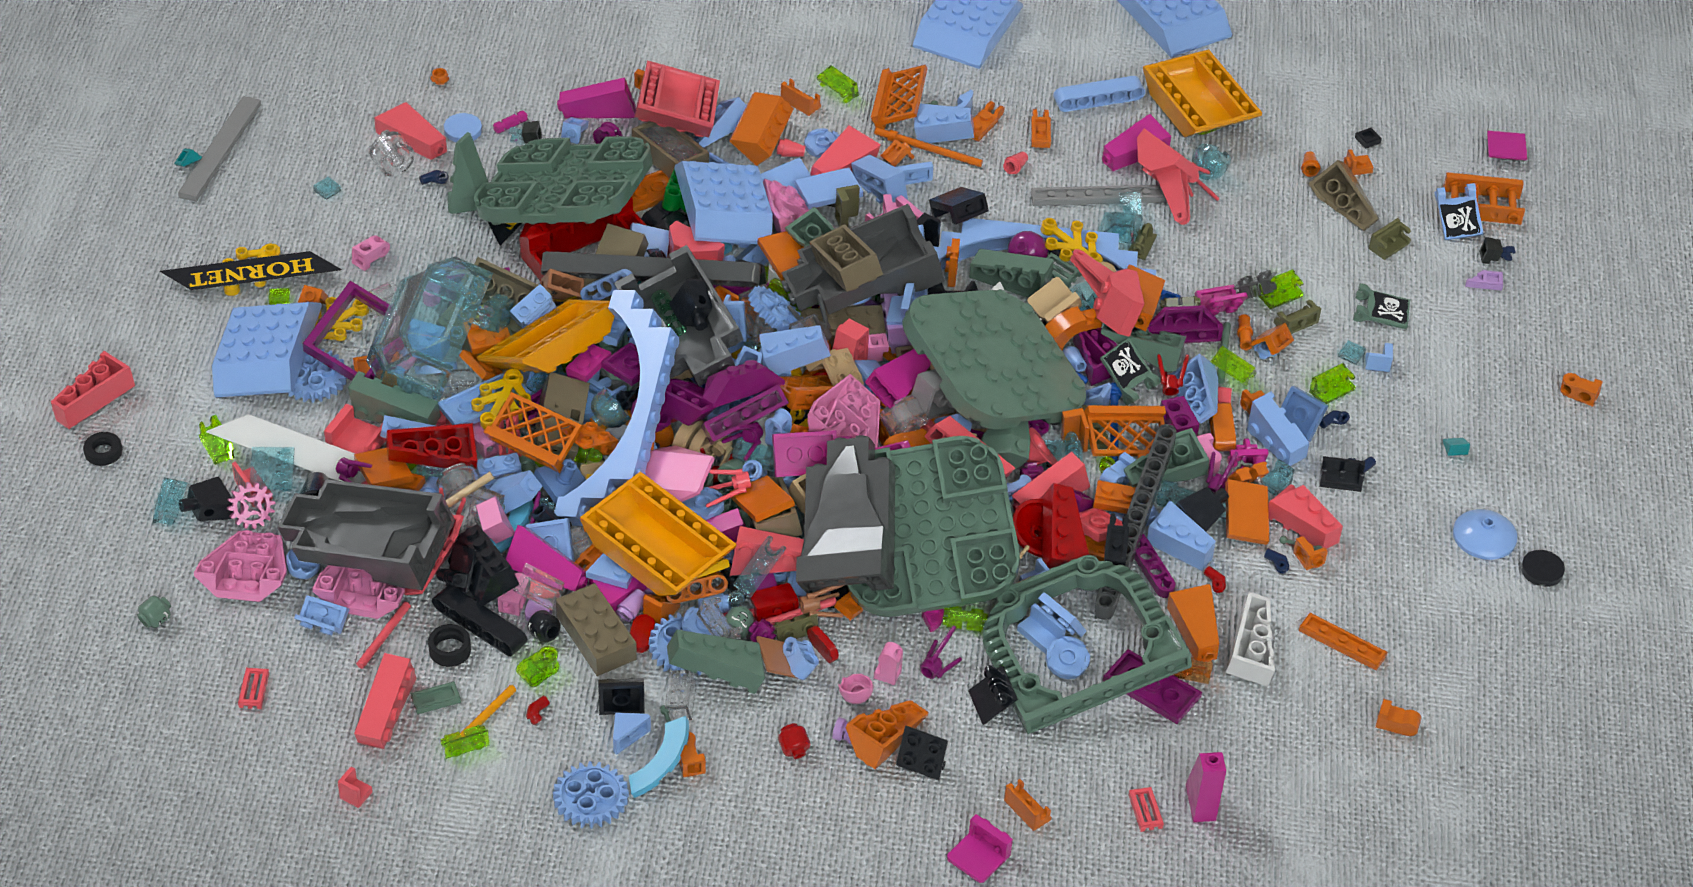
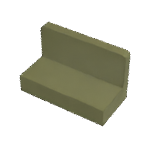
(846, 203)

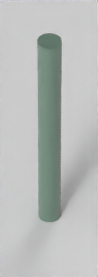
(1224, 342)

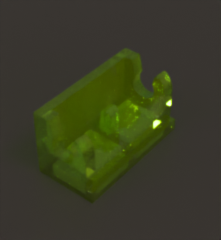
(839, 83)
(1286, 290)
(1233, 365)
(1332, 384)
(217, 448)

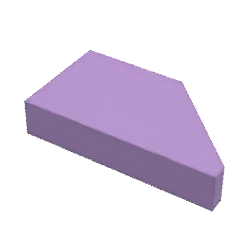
(1486, 280)

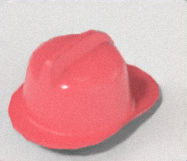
(1038, 449)

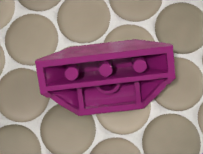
(1190, 321)
(738, 383)
(685, 402)

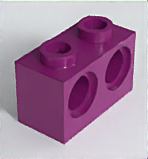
(1180, 414)

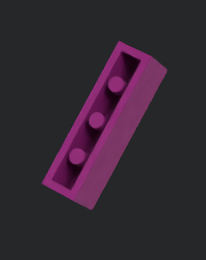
(744, 414)

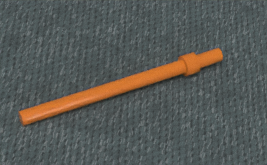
(892, 135)

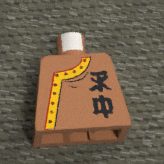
(562, 285)

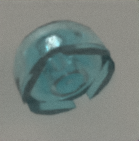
(1211, 159)
(608, 410)

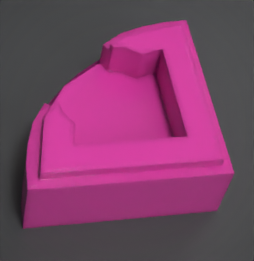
(933, 619)

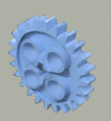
(772, 308)
(317, 380)
(661, 637)
(584, 793)

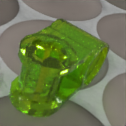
(537, 668)

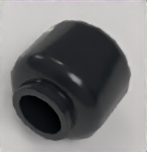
(543, 626)

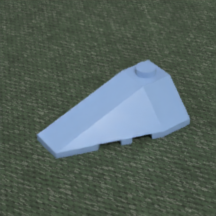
(726, 119)
(1200, 387)

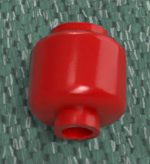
(794, 741)

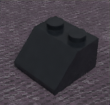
(621, 696)

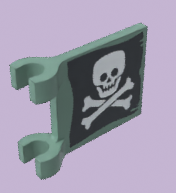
(1382, 308)
(1128, 370)

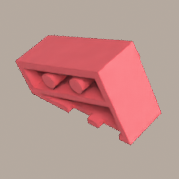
(854, 337)
(1306, 516)
(751, 539)

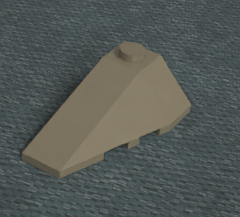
(1344, 194)

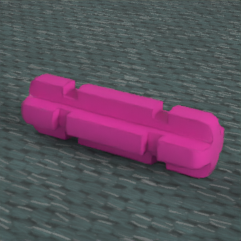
(510, 121)

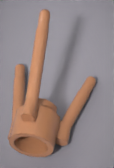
(811, 602)

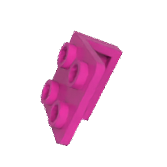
(1221, 299)
(587, 363)
(981, 850)

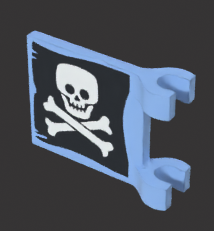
(1459, 215)

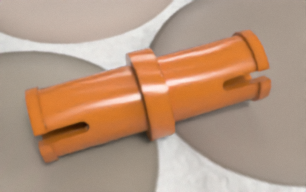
(1245, 332)

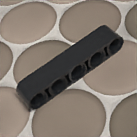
(479, 620)

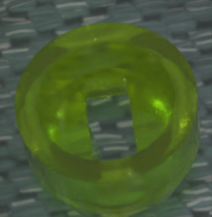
(1103, 465)

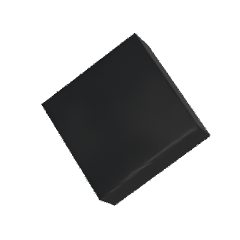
(1368, 138)

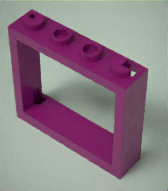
(329, 319)

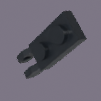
(1117, 541)

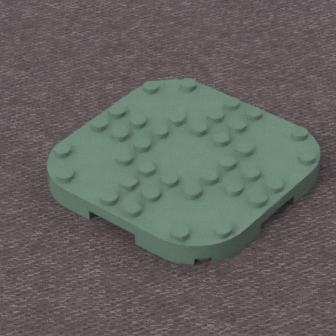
(564, 181)
(994, 357)
(950, 529)

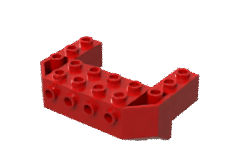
(568, 236)

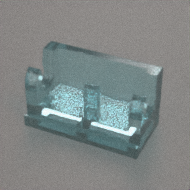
(1132, 201)
(762, 454)
(168, 501)

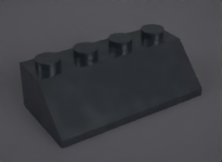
(491, 573)

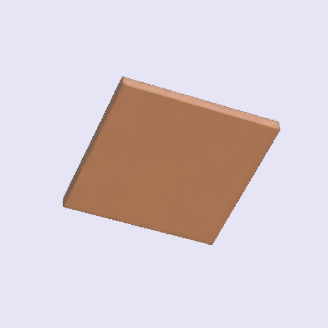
(773, 656)

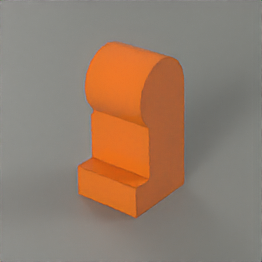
(1580, 388)
(1398, 720)
(690, 761)

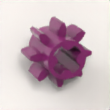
(1031, 470)
(762, 629)

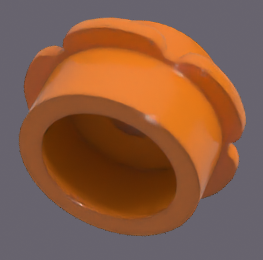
(439, 76)

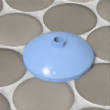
(1485, 534)

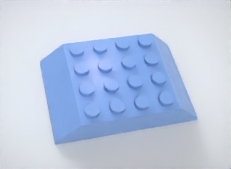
(1180, 24)
(965, 28)
(724, 201)
(263, 349)

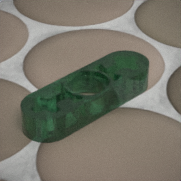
(662, 309)

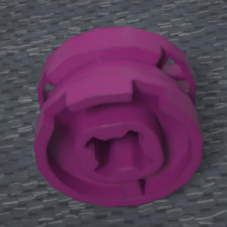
(606, 130)

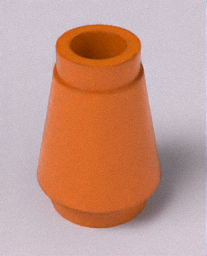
(1310, 164)

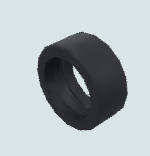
(451, 658)

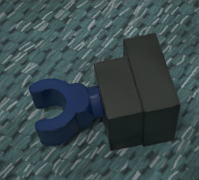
(1492, 251)

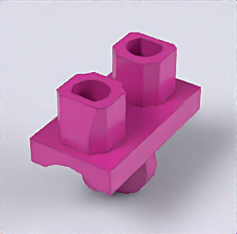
(1252, 452)

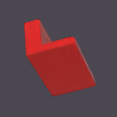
(774, 601)

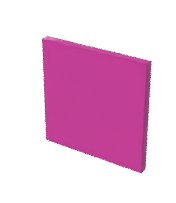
(1506, 145)

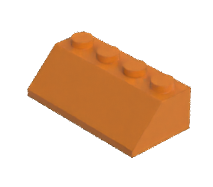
(761, 126)

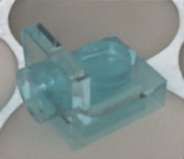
(1279, 478)

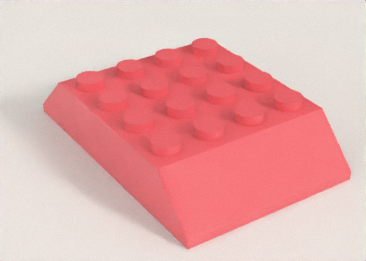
(677, 99)

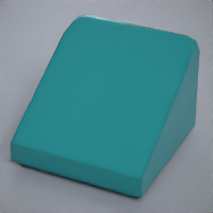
(187, 157)
(1456, 446)

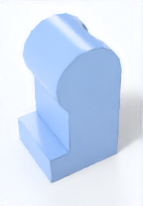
(1116, 473)

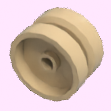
(691, 437)

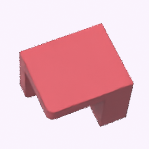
(352, 789)

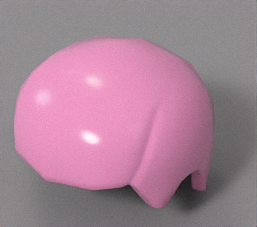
(856, 688)

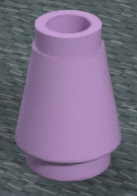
(631, 605)

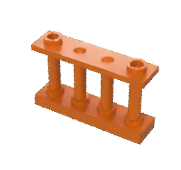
(1494, 188)

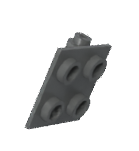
(1264, 278)

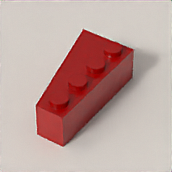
(433, 445)
(1061, 527)

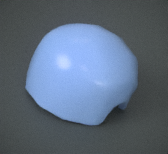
(300, 569)

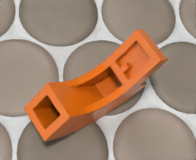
(1072, 322)

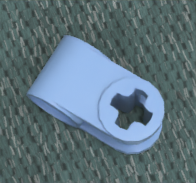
(778, 424)
(800, 657)

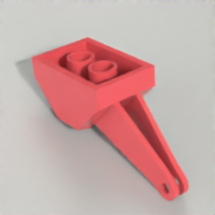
(1169, 170)
(703, 250)
(1118, 293)

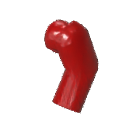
(1217, 578)
(534, 709)

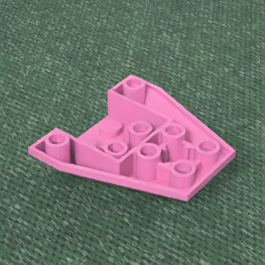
(784, 204)
(848, 409)
(679, 470)
(244, 566)
(357, 591)

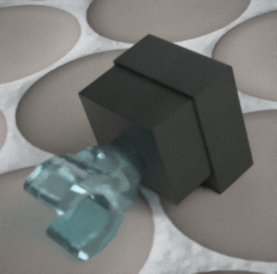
(530, 132)

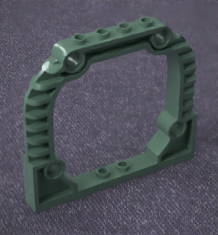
(1041, 706)

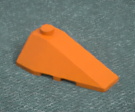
(881, 733)

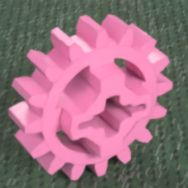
(244, 512)

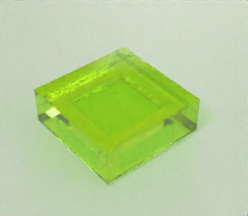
(279, 296)

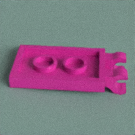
(800, 450)

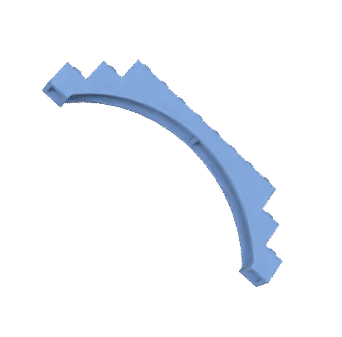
(996, 236)
(656, 357)

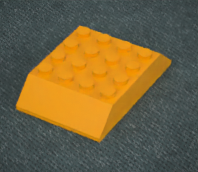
(1198, 93)
(553, 337)
(654, 536)

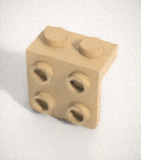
(1053, 299)
(837, 366)

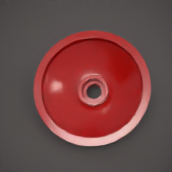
(1027, 523)

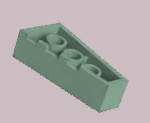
(1016, 272)
(374, 400)
(718, 657)

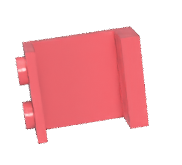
(353, 434)

